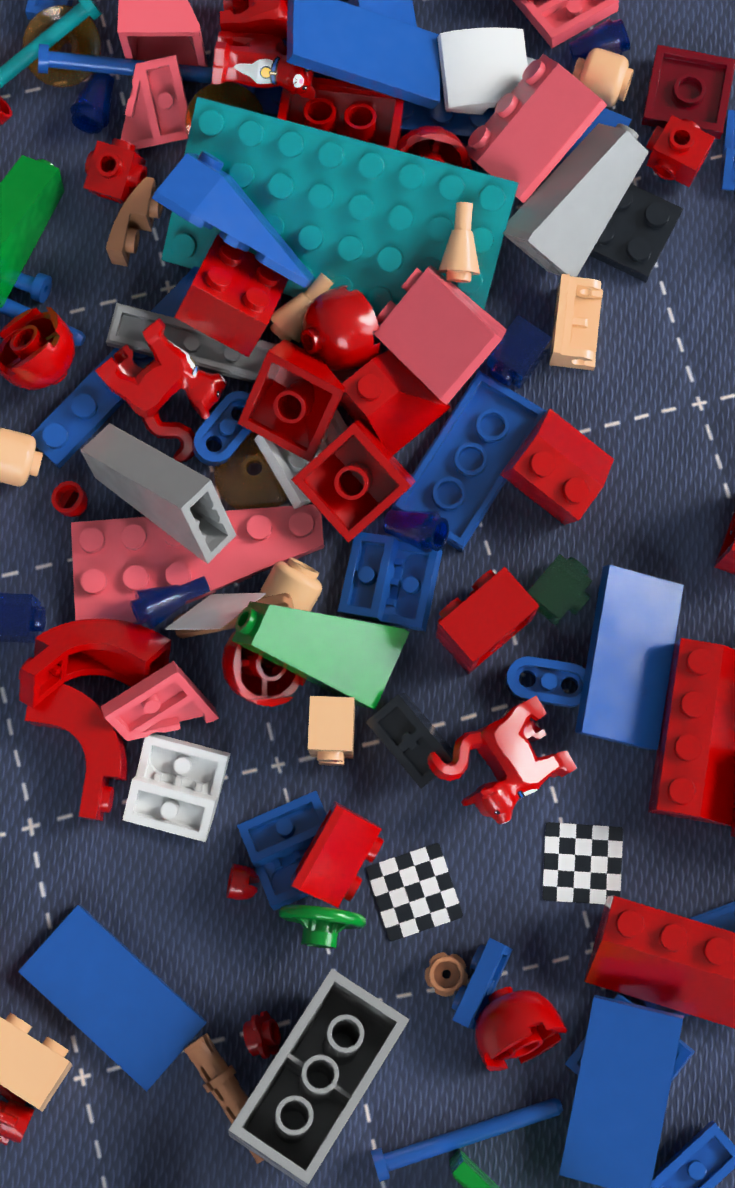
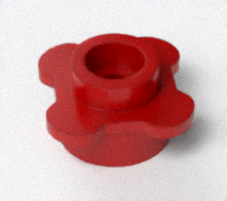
(262, 1035)

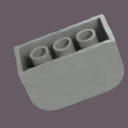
(318, 1078)

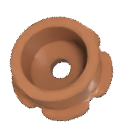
(441, 962)

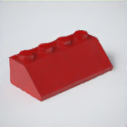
(697, 736)
(665, 960)

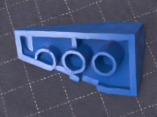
(212, 199)

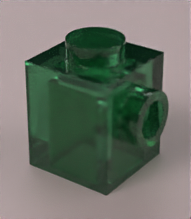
(561, 589)

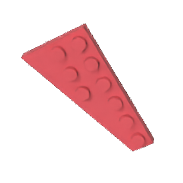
(135, 554)

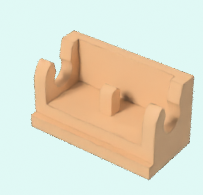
(576, 323)

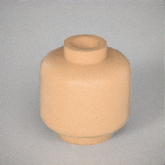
(605, 75)
(18, 457)
(295, 579)

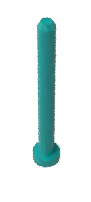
(50, 36)

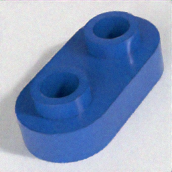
(222, 429)
(547, 681)

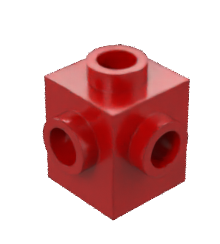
(678, 150)
(114, 170)

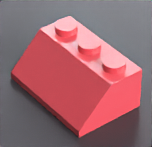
(534, 126)

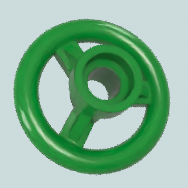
(321, 923)

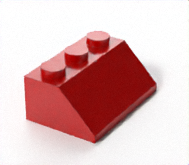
(346, 111)

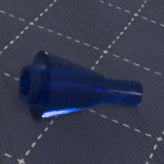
(158, 603)

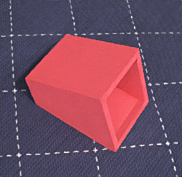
(160, 30)
(438, 332)

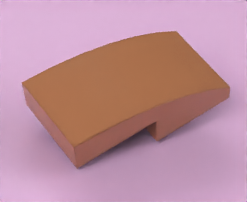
(135, 215)

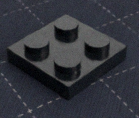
(637, 233)

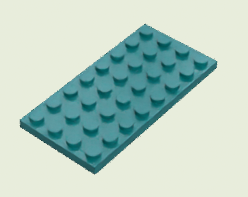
(345, 203)

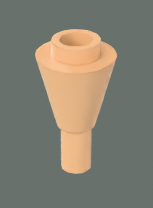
(460, 253)
(289, 317)

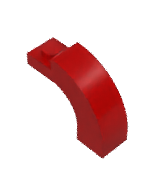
(91, 648)
(100, 741)

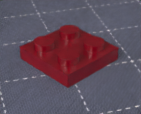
(689, 88)

